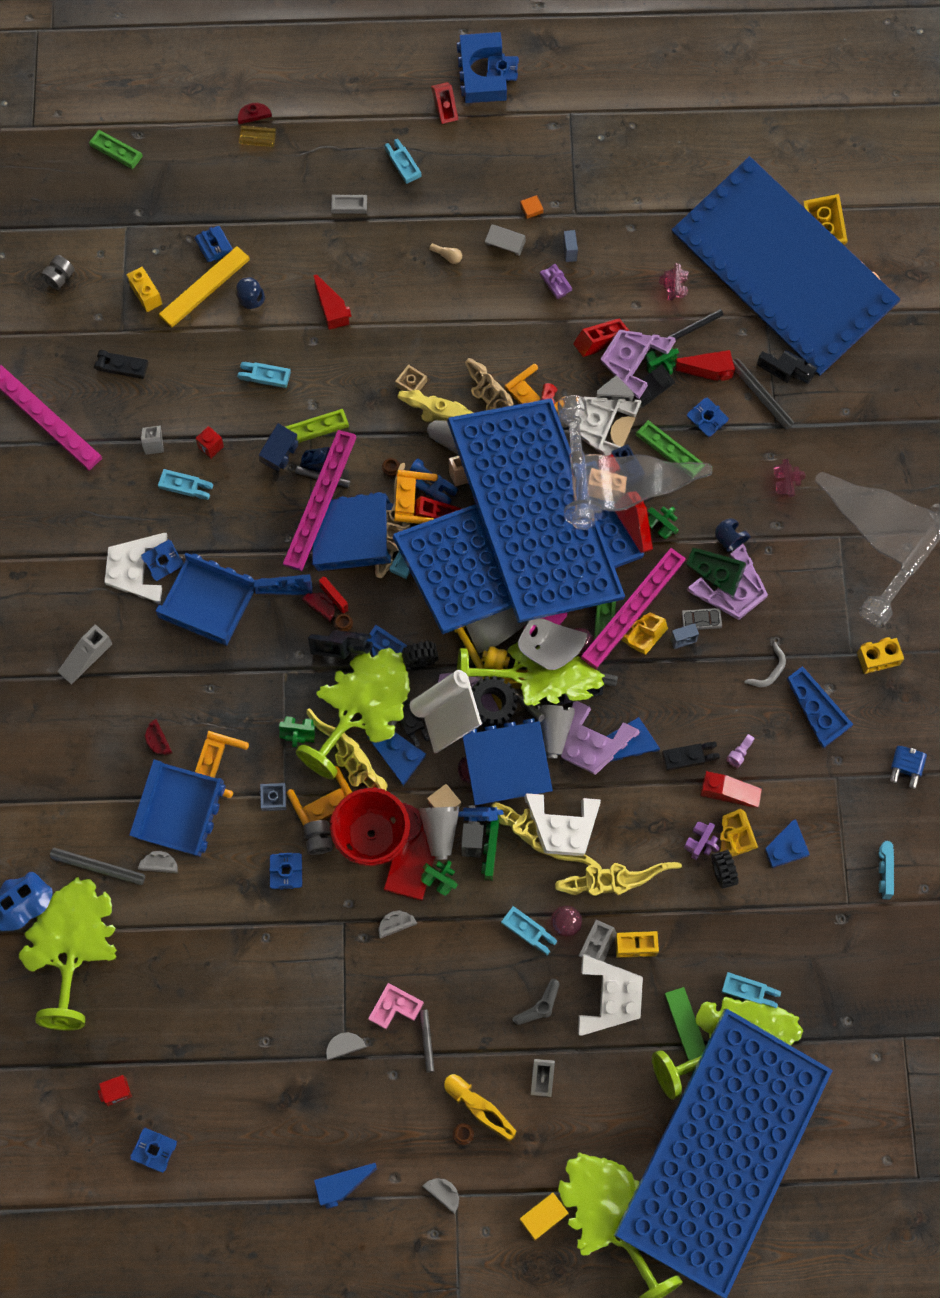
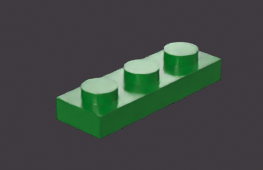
(490, 850)

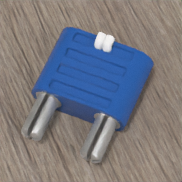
(908, 762)

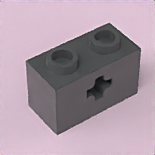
(472, 839)

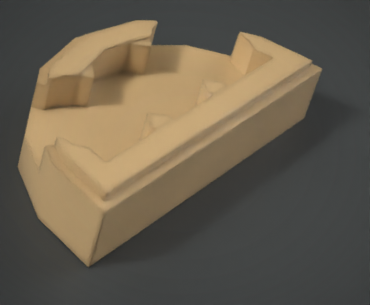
(621, 430)

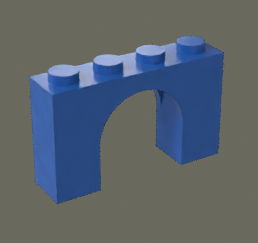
(477, 87)

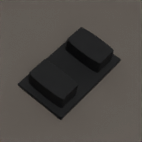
(657, 382)

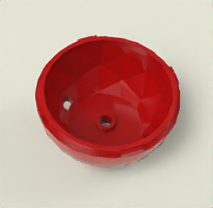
(365, 812)

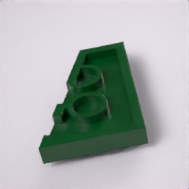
(717, 569)

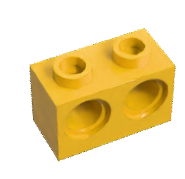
(144, 289)
(882, 659)
(636, 944)

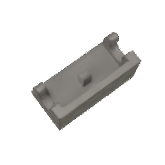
(505, 239)
(599, 941)

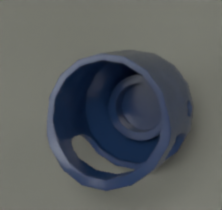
(247, 292)
(728, 537)

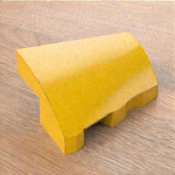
(645, 632)
(737, 833)

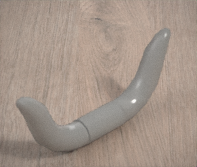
(776, 672)

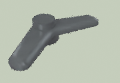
(542, 1008)

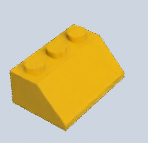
(829, 214)

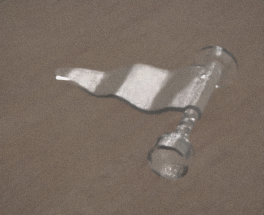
(615, 481)
(892, 528)

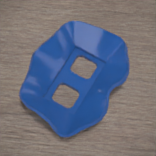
(26, 907)

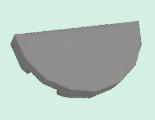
(158, 862)
(395, 922)
(344, 1044)
(444, 1192)

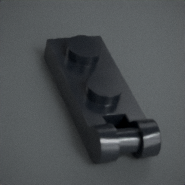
(121, 364)

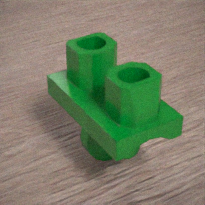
(666, 360)
(668, 528)
(297, 732)
(446, 882)

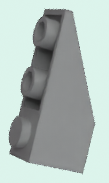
(84, 654)

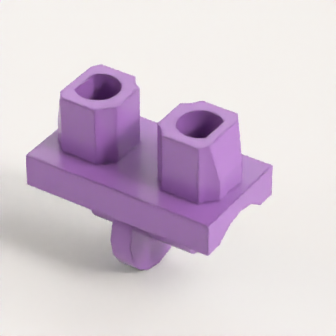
(556, 281)
(704, 832)

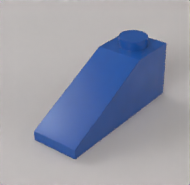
(338, 1186)

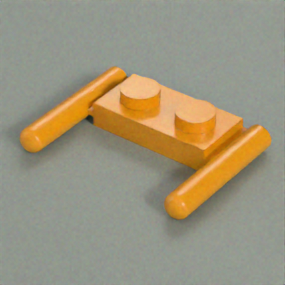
(521, 390)
(406, 496)
(213, 752)
(323, 807)

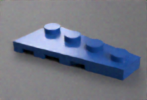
(820, 710)

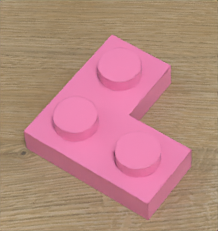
(394, 1001)

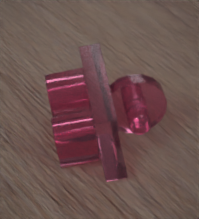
(671, 281)
(785, 470)

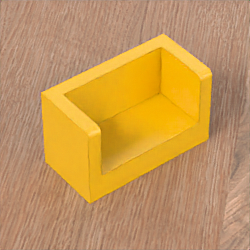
(543, 1216)

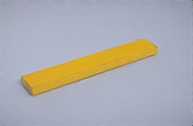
(204, 287)

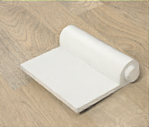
(447, 710)

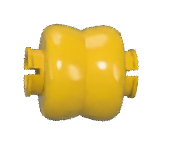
(495, 658)

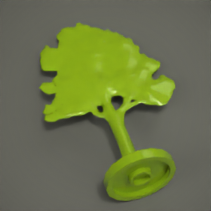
(539, 682)
(374, 691)
(70, 927)
(772, 1020)
(602, 1194)

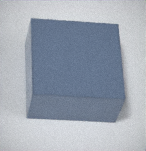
(570, 246)
(684, 636)
(273, 797)

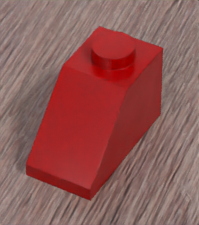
(445, 102)

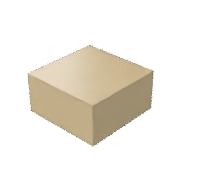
(410, 379)
(444, 798)

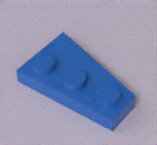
(284, 585)
(637, 745)
(400, 756)

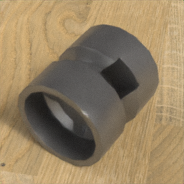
(57, 272)
(317, 836)

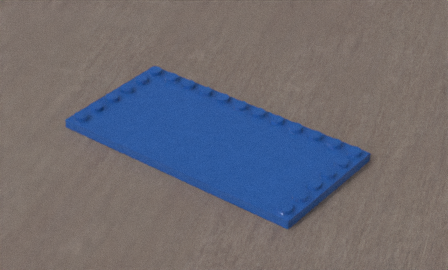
(785, 265)
(521, 485)
(459, 571)
(723, 1154)

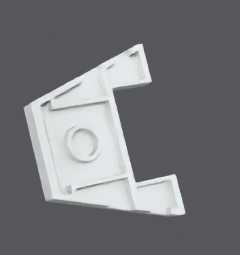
(600, 418)
(126, 567)
(563, 833)
(619, 996)

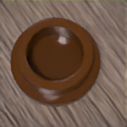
(390, 467)
(343, 622)
(463, 1134)

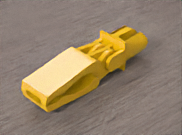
(460, 1090)

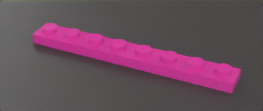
(48, 420)
(319, 500)
(633, 608)

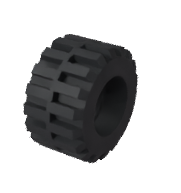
(505, 694)

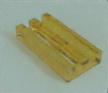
(257, 133)

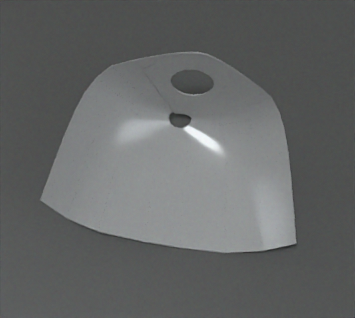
(494, 629)
(556, 643)

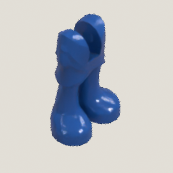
(436, 489)

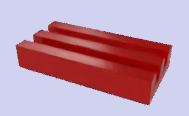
(333, 594)

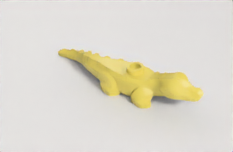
(433, 407)
(351, 757)
(525, 827)
(611, 880)

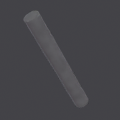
(313, 474)
(531, 709)
(427, 1041)

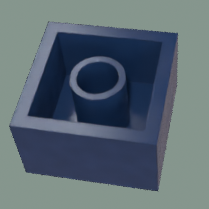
(278, 448)

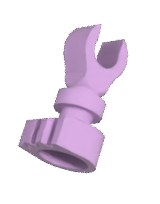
(736, 757)

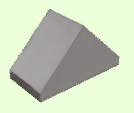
(615, 390)
(152, 440)
(542, 1077)

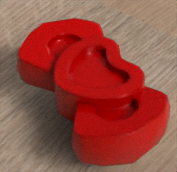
(548, 392)

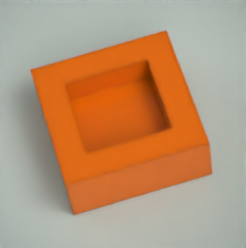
(531, 207)

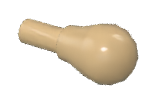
(452, 255)

